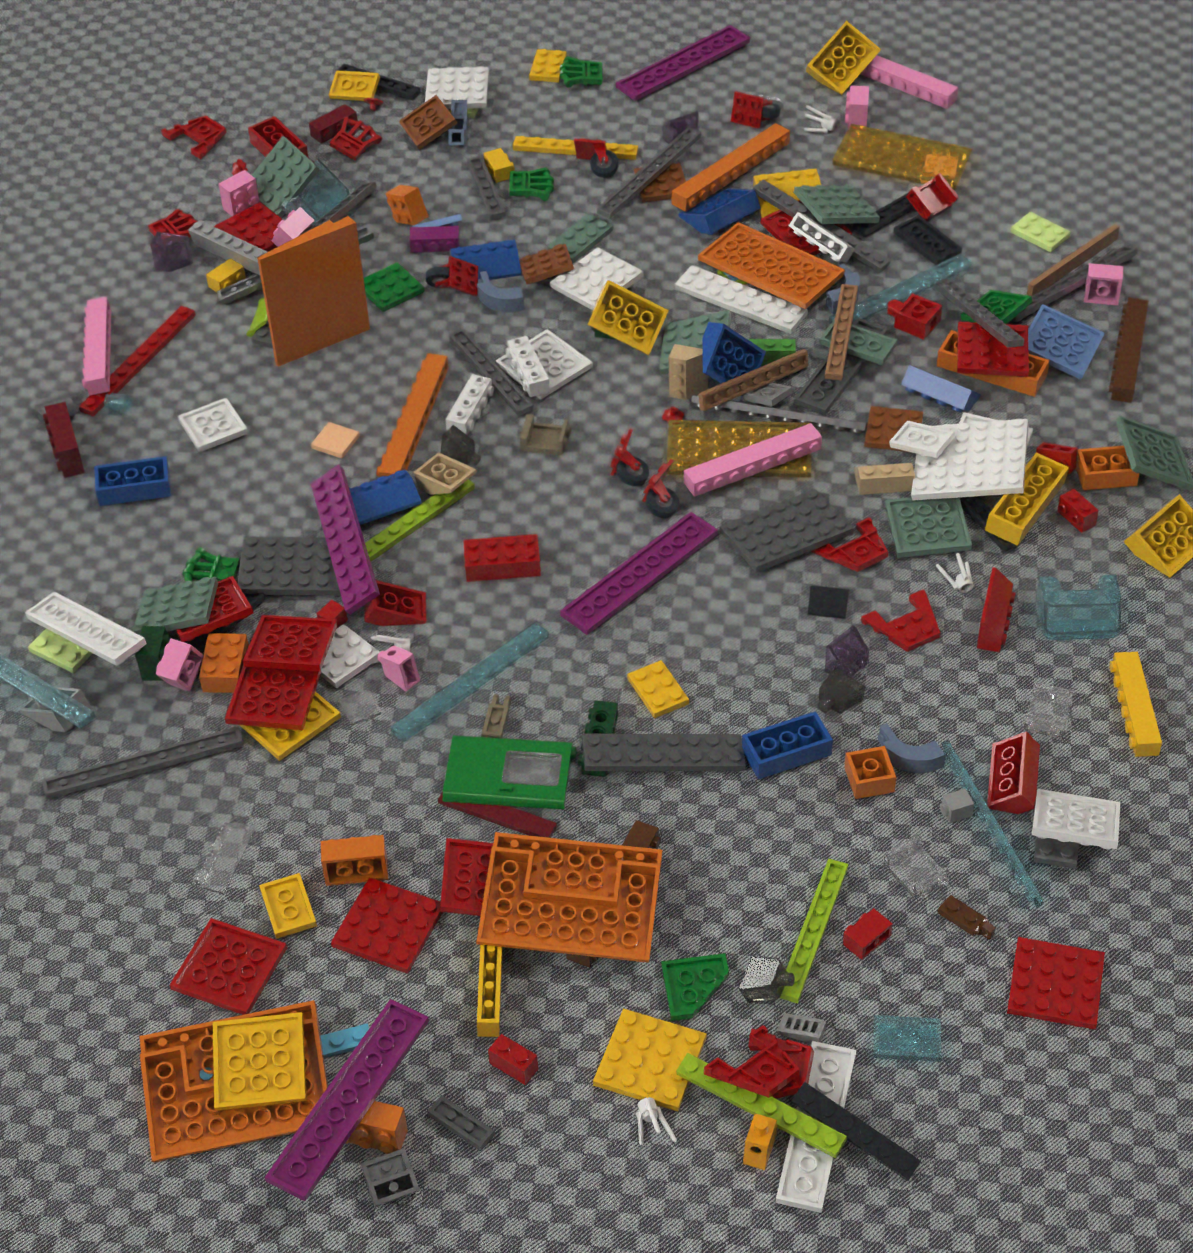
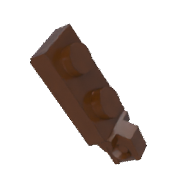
(966, 918)

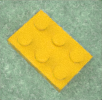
(547, 65)
(354, 85)
(658, 689)
(288, 905)

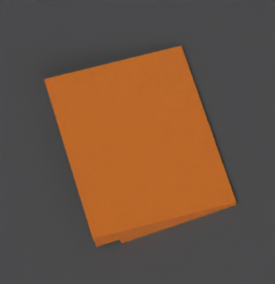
(314, 290)
(570, 897)
(182, 1104)

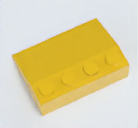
(842, 58)
(785, 182)
(627, 317)
(1165, 538)

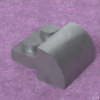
(39, 409)
(1056, 853)
(389, 1177)

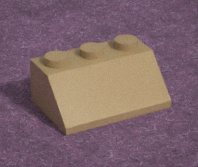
(686, 372)
(884, 478)

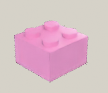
(857, 106)
(238, 193)
(292, 227)
(1103, 284)
(179, 664)

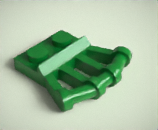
(577, 72)
(531, 183)
(220, 566)

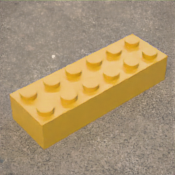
(1018, 512)

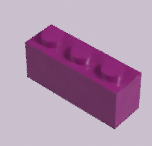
(434, 238)

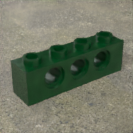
(602, 721)

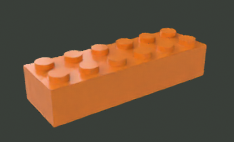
(1028, 385)

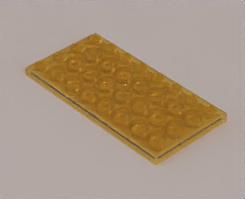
(901, 155)
(701, 441)

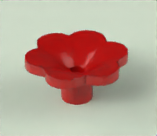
(373, 102)
(238, 167)
(672, 414)

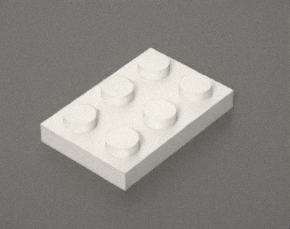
(922, 439)

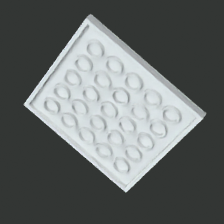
(977, 462)

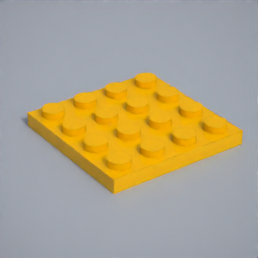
(285, 741)
(645, 1059)
(259, 1061)

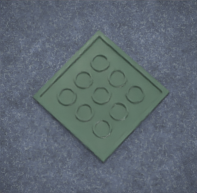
(283, 175)
(836, 204)
(688, 333)
(1154, 453)
(927, 526)
(177, 605)

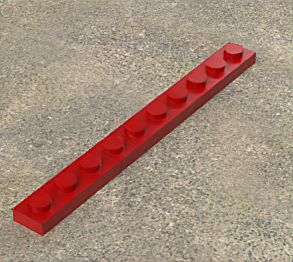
(140, 358)

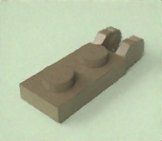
(496, 717)

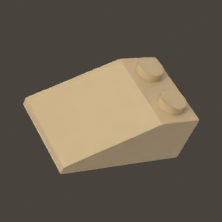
(442, 474)

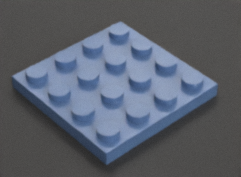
(1063, 341)

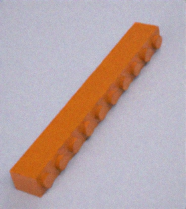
(730, 167)
(414, 415)

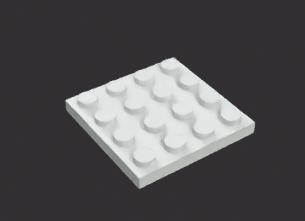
(459, 84)
(591, 274)
(558, 359)
(1076, 819)

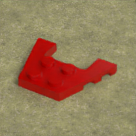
(202, 130)
(859, 552)
(910, 629)
(803, 1058)
(763, 1072)

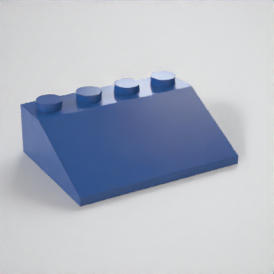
(721, 210)
(728, 353)

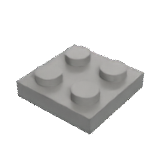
(768, 394)

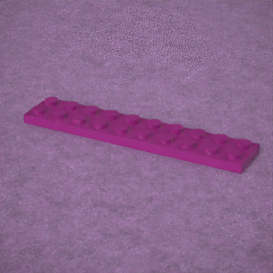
(682, 62)
(344, 539)
(638, 573)
(346, 1100)

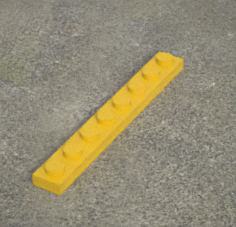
(567, 147)

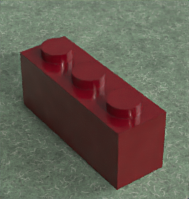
(330, 124)

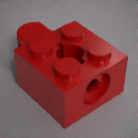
(916, 315)

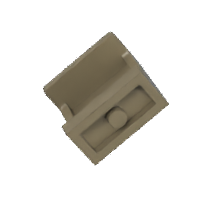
(544, 437)

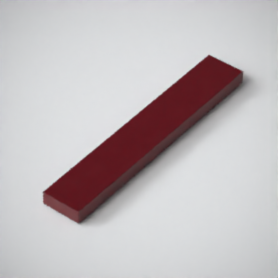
(507, 817)

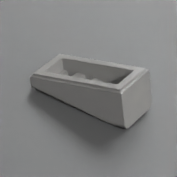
(804, 1036)

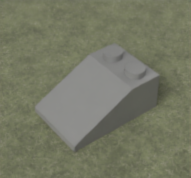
(49, 718)

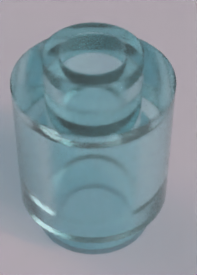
(118, 402)

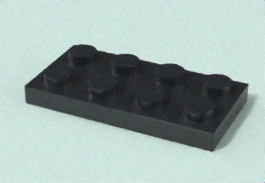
(927, 240)

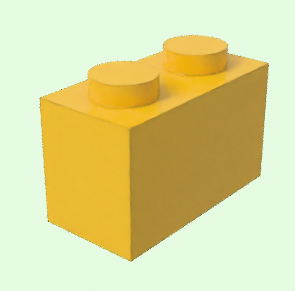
(498, 164)
(225, 275)

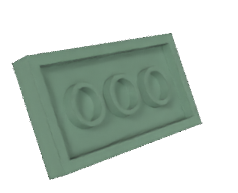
(583, 236)
(864, 344)

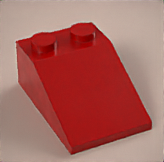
(396, 606)

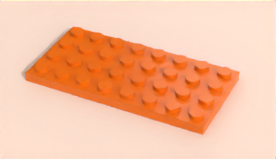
(771, 265)

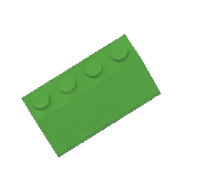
(775, 348)

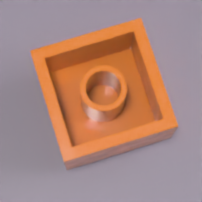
(406, 204)
(870, 772)

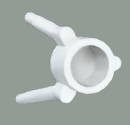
(827, 122)
(963, 580)
(403, 643)
(649, 1112)

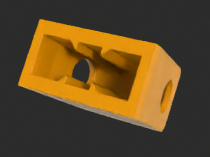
(761, 1135)

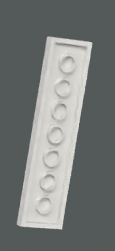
(741, 299)
(86, 628)
(806, 1167)

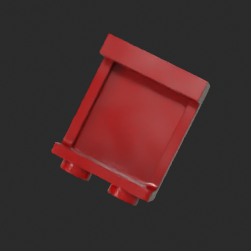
(932, 197)

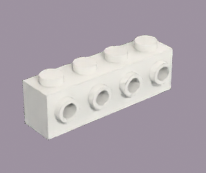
(821, 237)
(527, 366)
(470, 403)

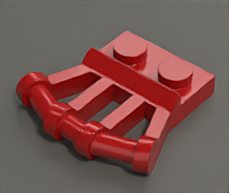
(353, 146)
(175, 223)

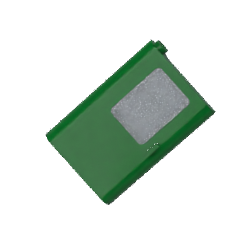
(508, 772)

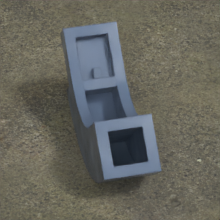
(459, 132)
(833, 295)
(499, 299)
(911, 758)

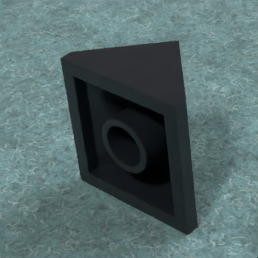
(828, 601)

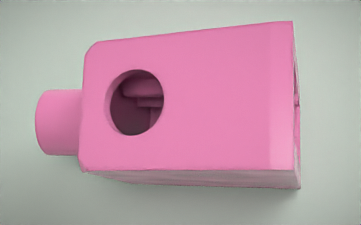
(399, 667)

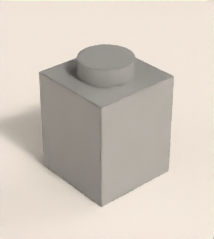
(957, 805)

